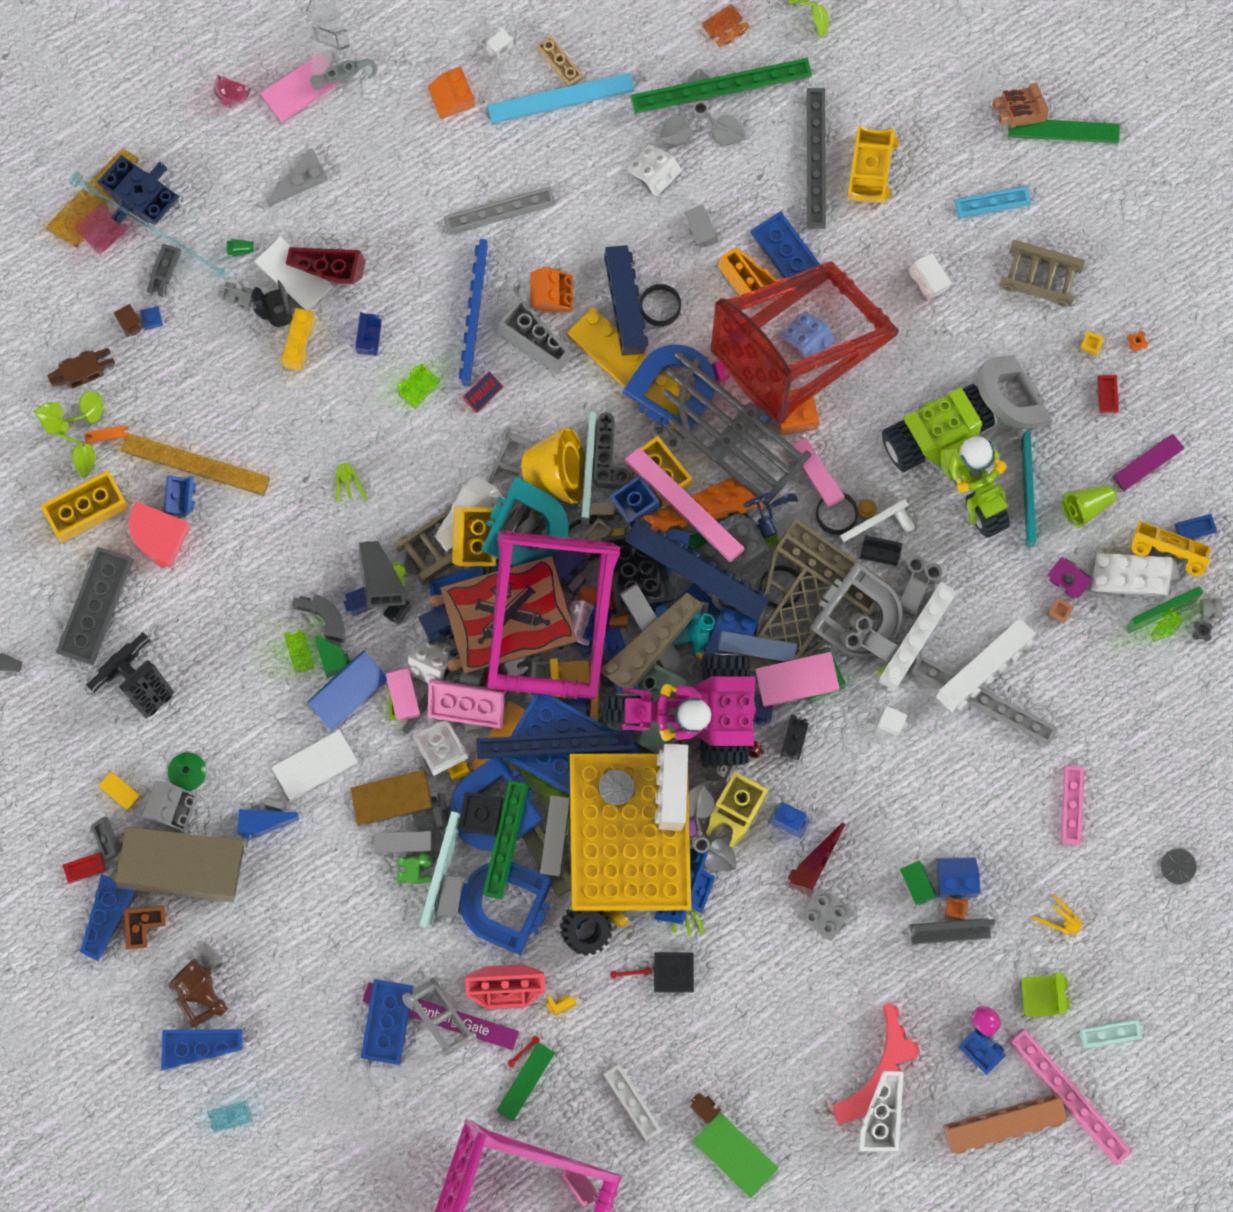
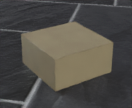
(604, 511)

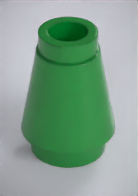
(239, 247)

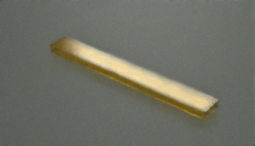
(195, 464)

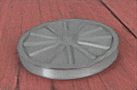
(616, 787)

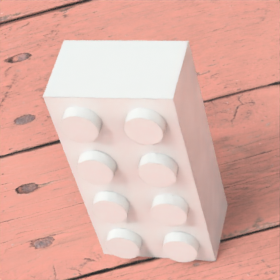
(672, 787)

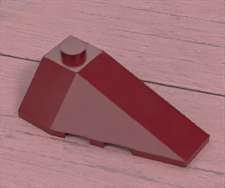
(334, 265)
(810, 869)

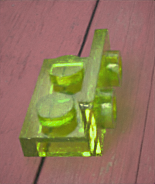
(417, 385)
(1168, 626)

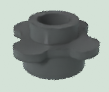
(1207, 627)

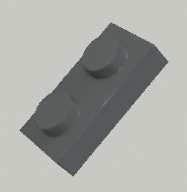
(105, 838)

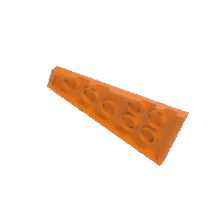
(715, 500)

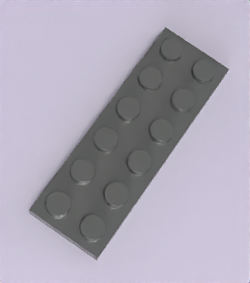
(95, 606)

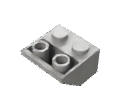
(170, 806)

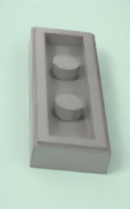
(403, 842)

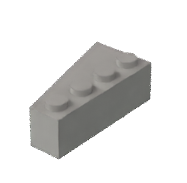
(533, 336)

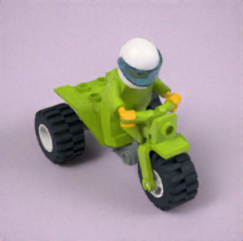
(950, 438)

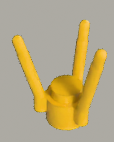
(1071, 923)

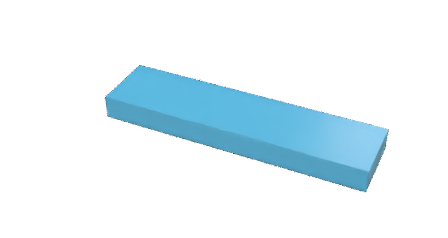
(992, 202)

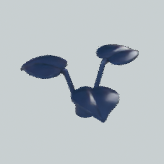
(765, 524)

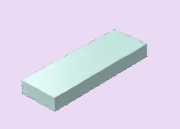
(1110, 1034)

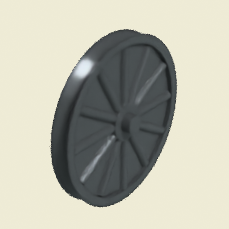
(1178, 866)

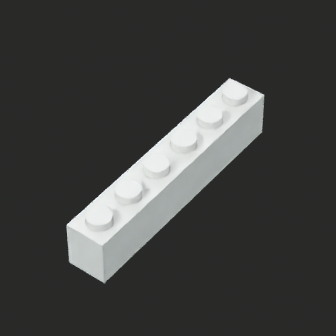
(917, 636)
(986, 665)

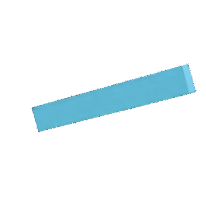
(560, 98)

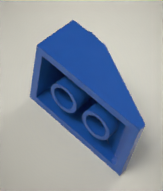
(730, 622)

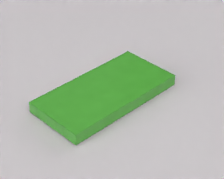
(735, 1155)

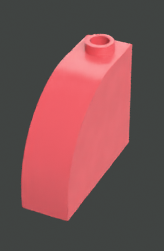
(157, 533)

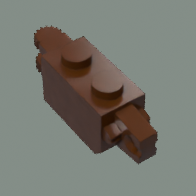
(81, 369)

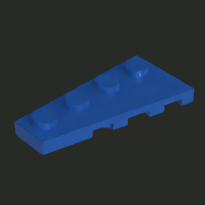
(105, 916)
(191, 1046)

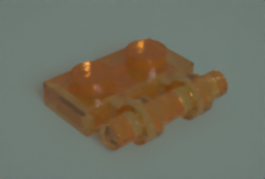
(721, 22)

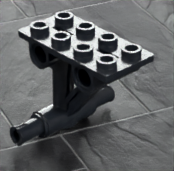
(140, 684)

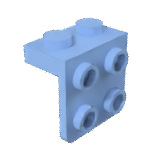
(808, 335)

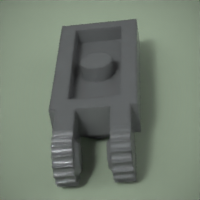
(163, 268)

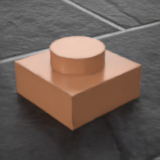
(1060, 610)

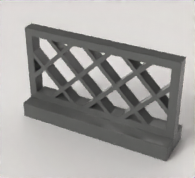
(951, 931)

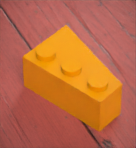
(743, 272)

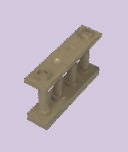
(1038, 255)
(442, 563)

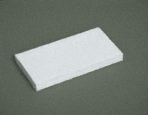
(299, 285)
(315, 765)

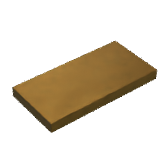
(391, 797)

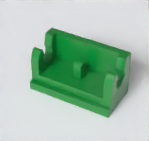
(918, 883)

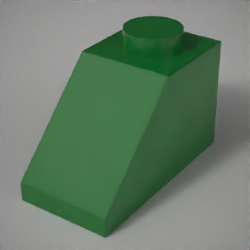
(331, 656)

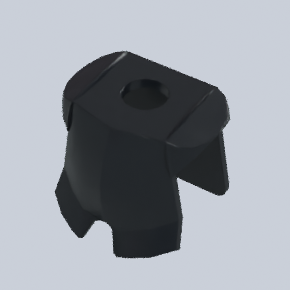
(266, 302)

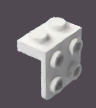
(655, 168)
(429, 661)

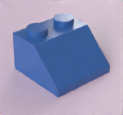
(635, 500)
(958, 877)

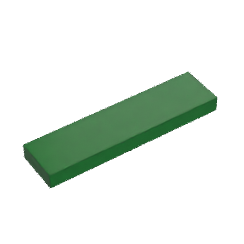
(525, 1081)

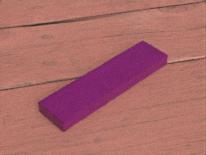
(1148, 462)

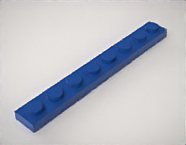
(474, 304)

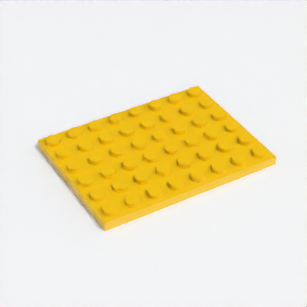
(617, 849)

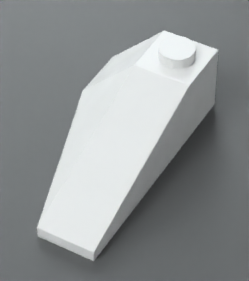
(474, 493)
(882, 1122)

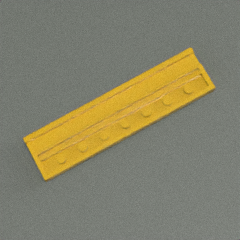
(601, 342)

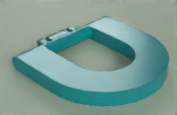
(538, 500)

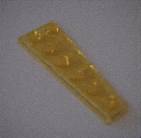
(82, 205)

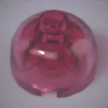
(230, 91)

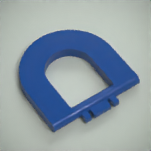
(650, 370)
(478, 782)
(497, 933)

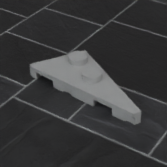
(303, 176)

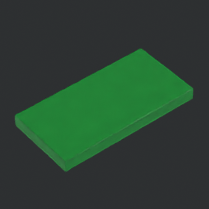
(1161, 610)

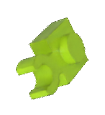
(400, 570)

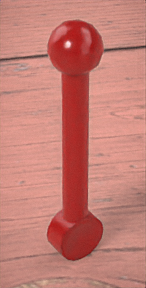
(646, 971)
(511, 1063)

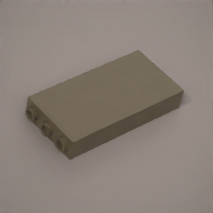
(179, 864)

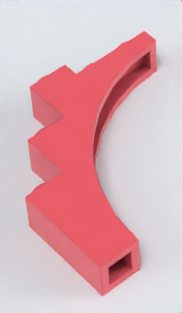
(895, 1053)

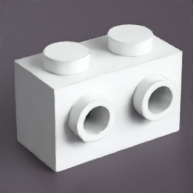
(930, 276)

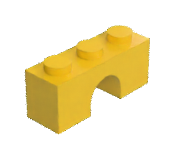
(295, 347)

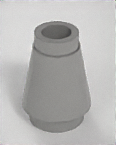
(209, 957)

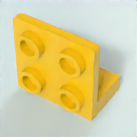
(569, 670)

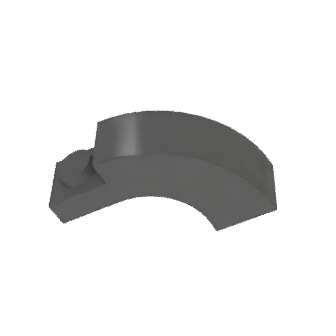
(327, 611)

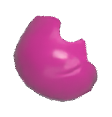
(986, 1020)

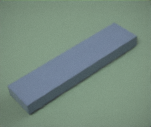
(756, 646)

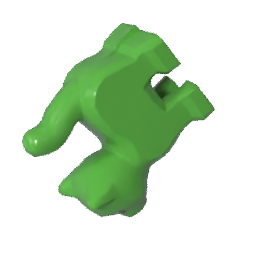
(412, 869)

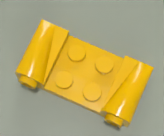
(872, 165)
(1181, 547)

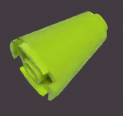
(1087, 503)

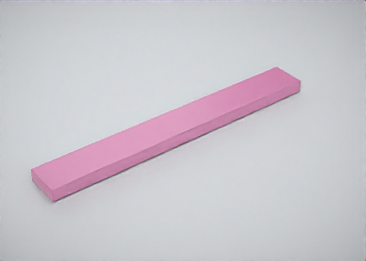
(684, 504)
(1071, 1097)

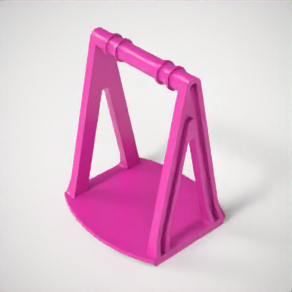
(608, 559)
(467, 1157)

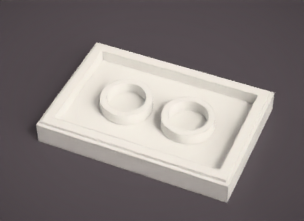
(440, 746)

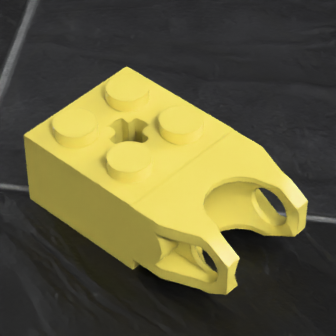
(735, 814)

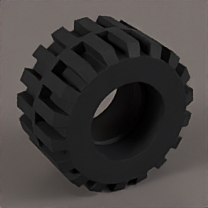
(590, 944)

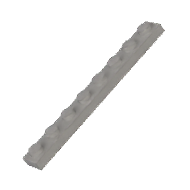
(989, 703)

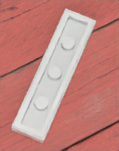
(632, 1102)

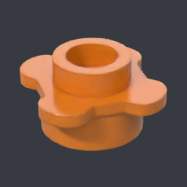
(1134, 346)

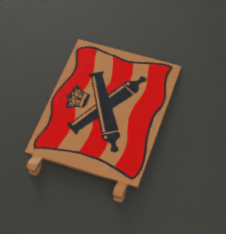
(533, 617)

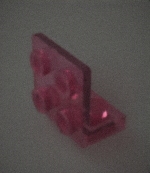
(100, 229)

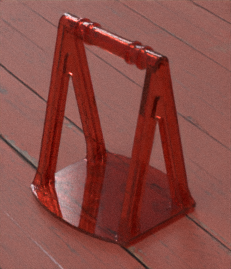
(757, 362)

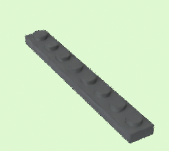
(816, 158)

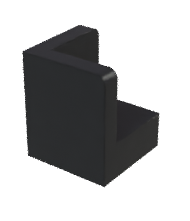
(397, 612)

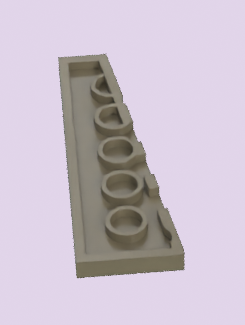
(643, 652)

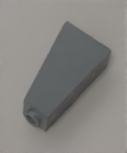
(379, 578)

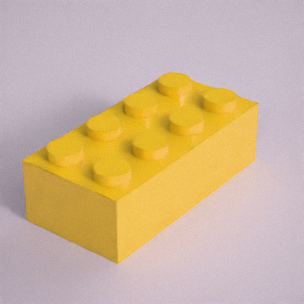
(84, 506)

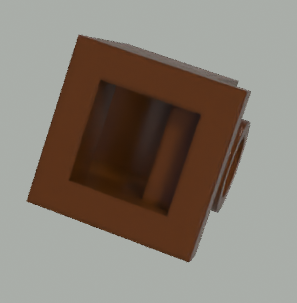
(704, 1107)

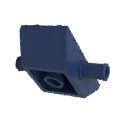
(138, 191)

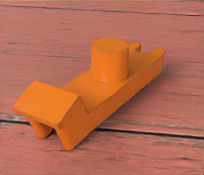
(106, 434)

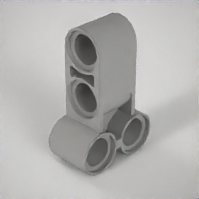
(918, 584)
(868, 639)

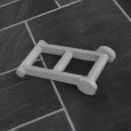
(506, 437)
(436, 986)

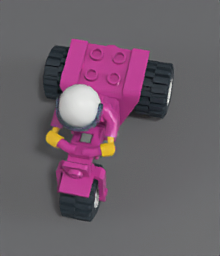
(715, 710)

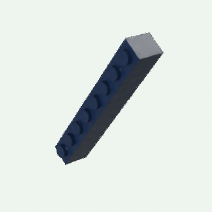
(697, 570)

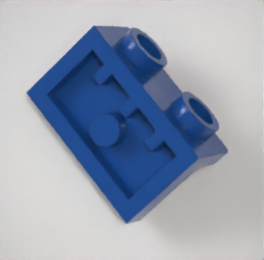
(982, 1051)

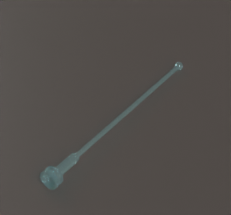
(76, 180)

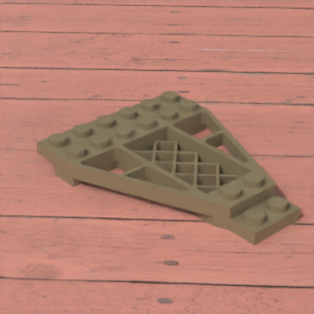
(822, 563)

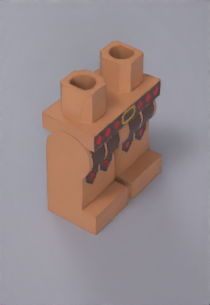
(1021, 106)

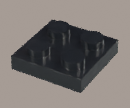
(480, 813)
(673, 972)

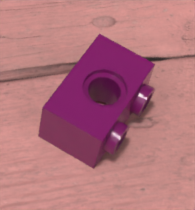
(1081, 578)

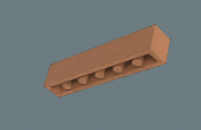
(1005, 1123)

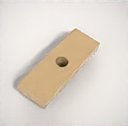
(565, 69)

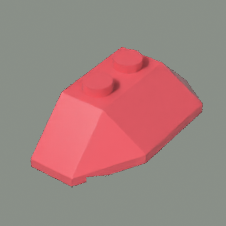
(505, 986)

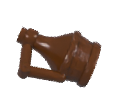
(196, 985)

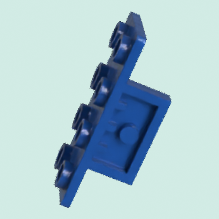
(700, 888)

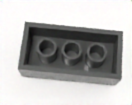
(749, 537)

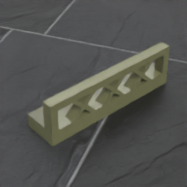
(535, 842)

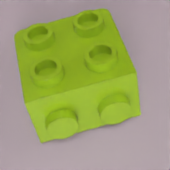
(1045, 995)

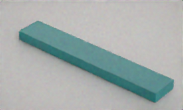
(1028, 489)

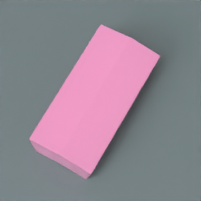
(402, 694)

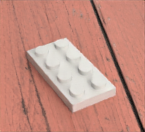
(1132, 574)

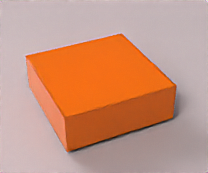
(956, 908)

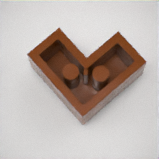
(136, 922)

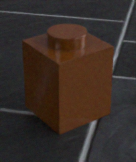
(128, 320)

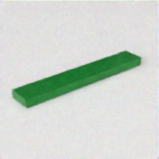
(1068, 131)
(505, 839)

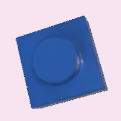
(151, 317)

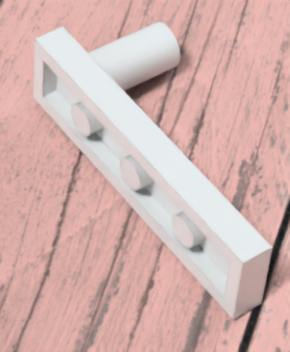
(897, 509)

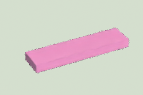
(819, 475)
(1072, 805)

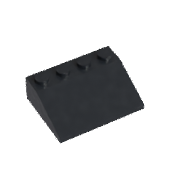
(640, 569)

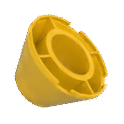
(556, 465)

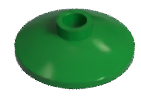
(192, 779)

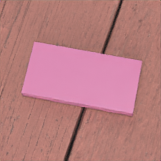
(293, 92)
(797, 679)
(465, 703)

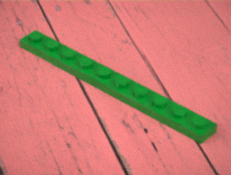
(720, 85)

